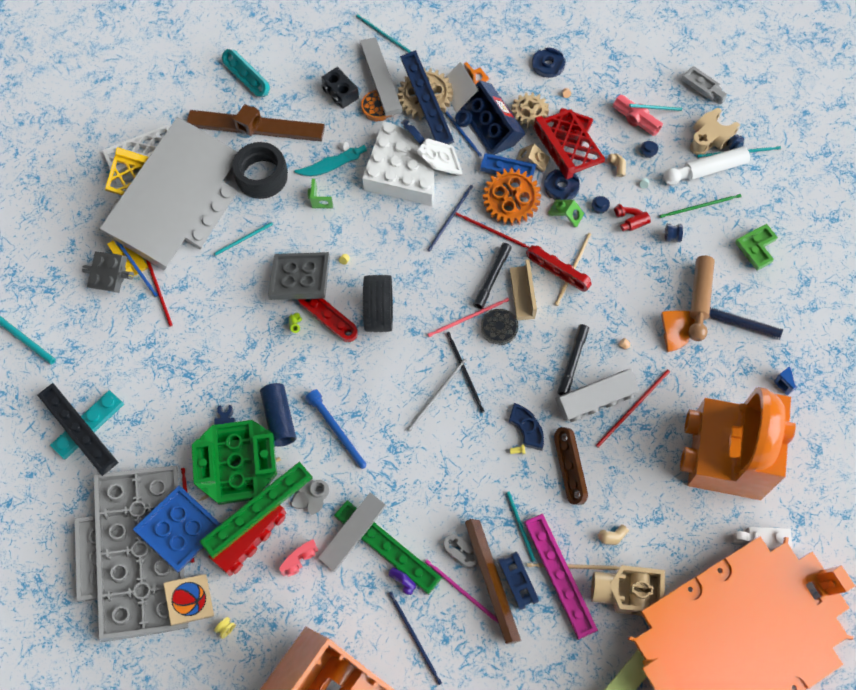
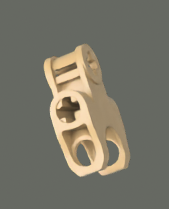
(711, 133)

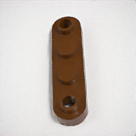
(570, 466)

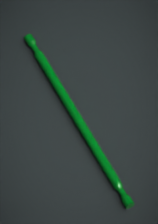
(700, 206)

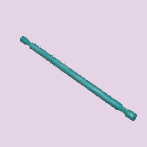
(383, 33)
(750, 150)

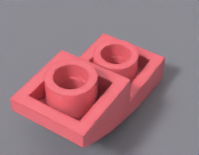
(292, 563)

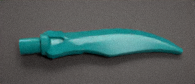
(330, 163)

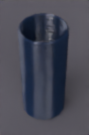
(278, 418)

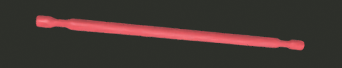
(468, 317)

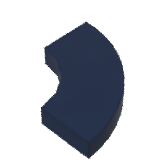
(529, 427)

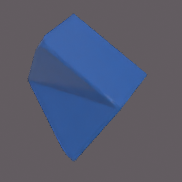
(786, 381)

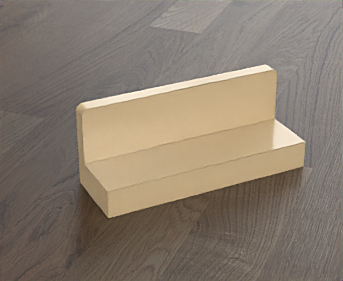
(523, 292)

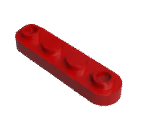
(555, 266)
(331, 318)

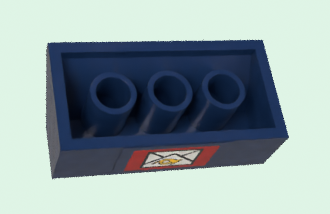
(493, 119)

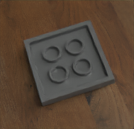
(299, 276)

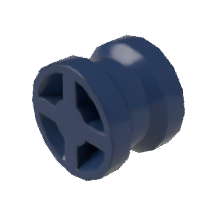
(673, 232)

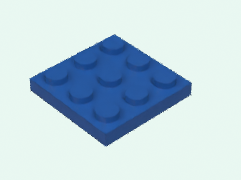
(176, 528)

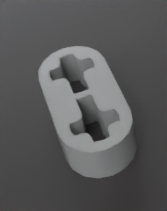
(457, 555)

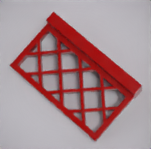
(556, 146)

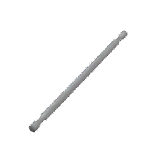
(436, 395)

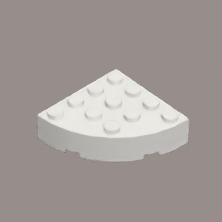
(397, 168)

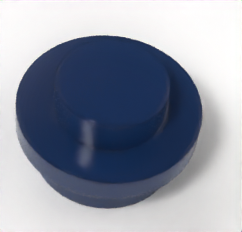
(463, 118)
(735, 142)
(649, 149)
(600, 204)

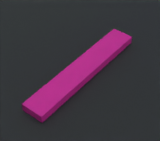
(560, 576)

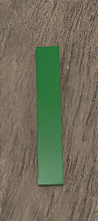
(256, 510)
(394, 552)

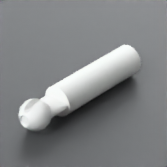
(708, 165)

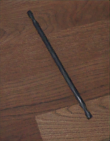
(465, 373)

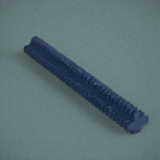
(748, 323)

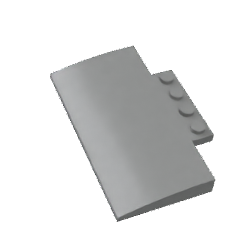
(174, 195)
(117, 563)

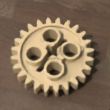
(437, 83)

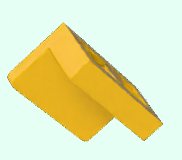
(136, 258)

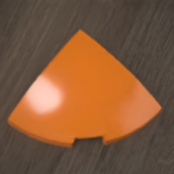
(676, 328)

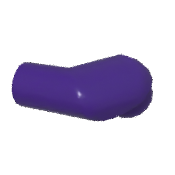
(402, 578)

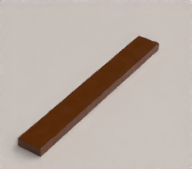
(267, 127)

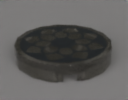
(499, 326)

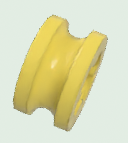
(224, 627)

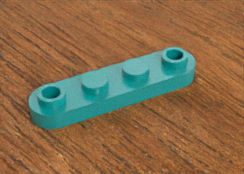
(245, 72)

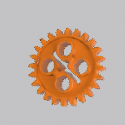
(525, 189)

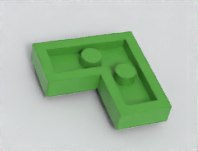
(754, 245)

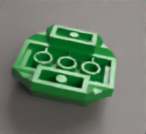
(220, 448)

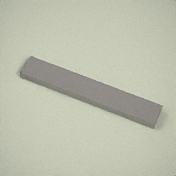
(381, 76)

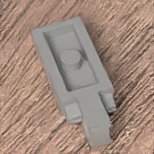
(704, 84)

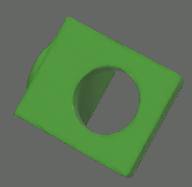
(312, 195)
(566, 208)

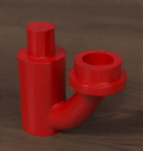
(640, 219)

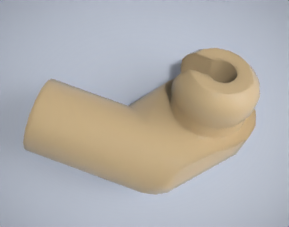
(619, 162)
(613, 538)

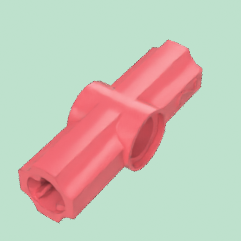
(637, 116)

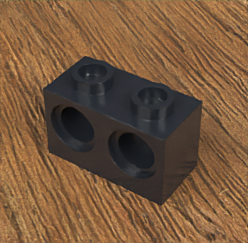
(339, 87)

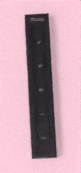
(78, 429)

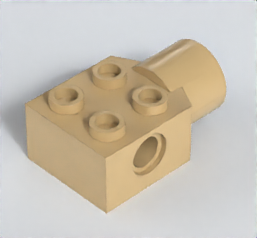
(629, 588)

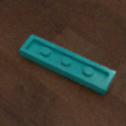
(94, 417)

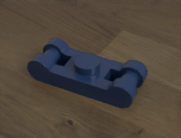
(518, 580)

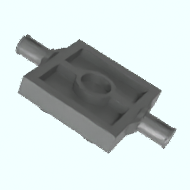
(107, 272)

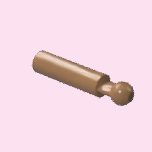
(701, 296)

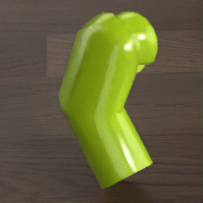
(293, 320)

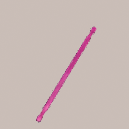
(462, 591)

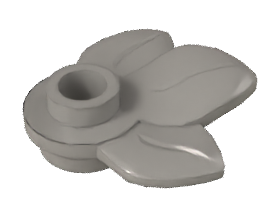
(309, 498)

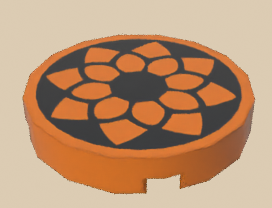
(372, 107)

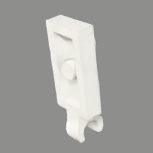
(771, 536)

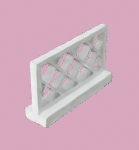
(136, 142)

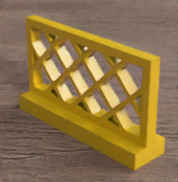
(129, 159)

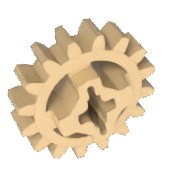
(529, 107)

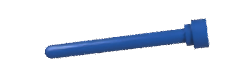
(315, 399)

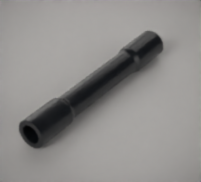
(484, 292)
(579, 341)

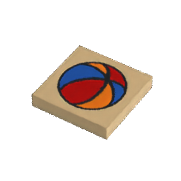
(188, 600)

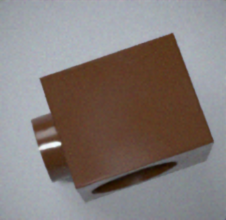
(247, 119)

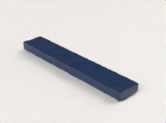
(426, 98)

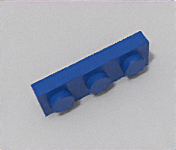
(494, 163)

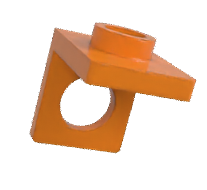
(472, 73)

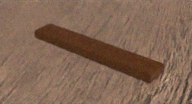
(492, 582)

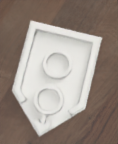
(440, 156)

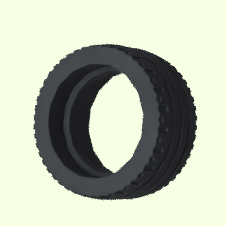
(255, 153)
(377, 303)

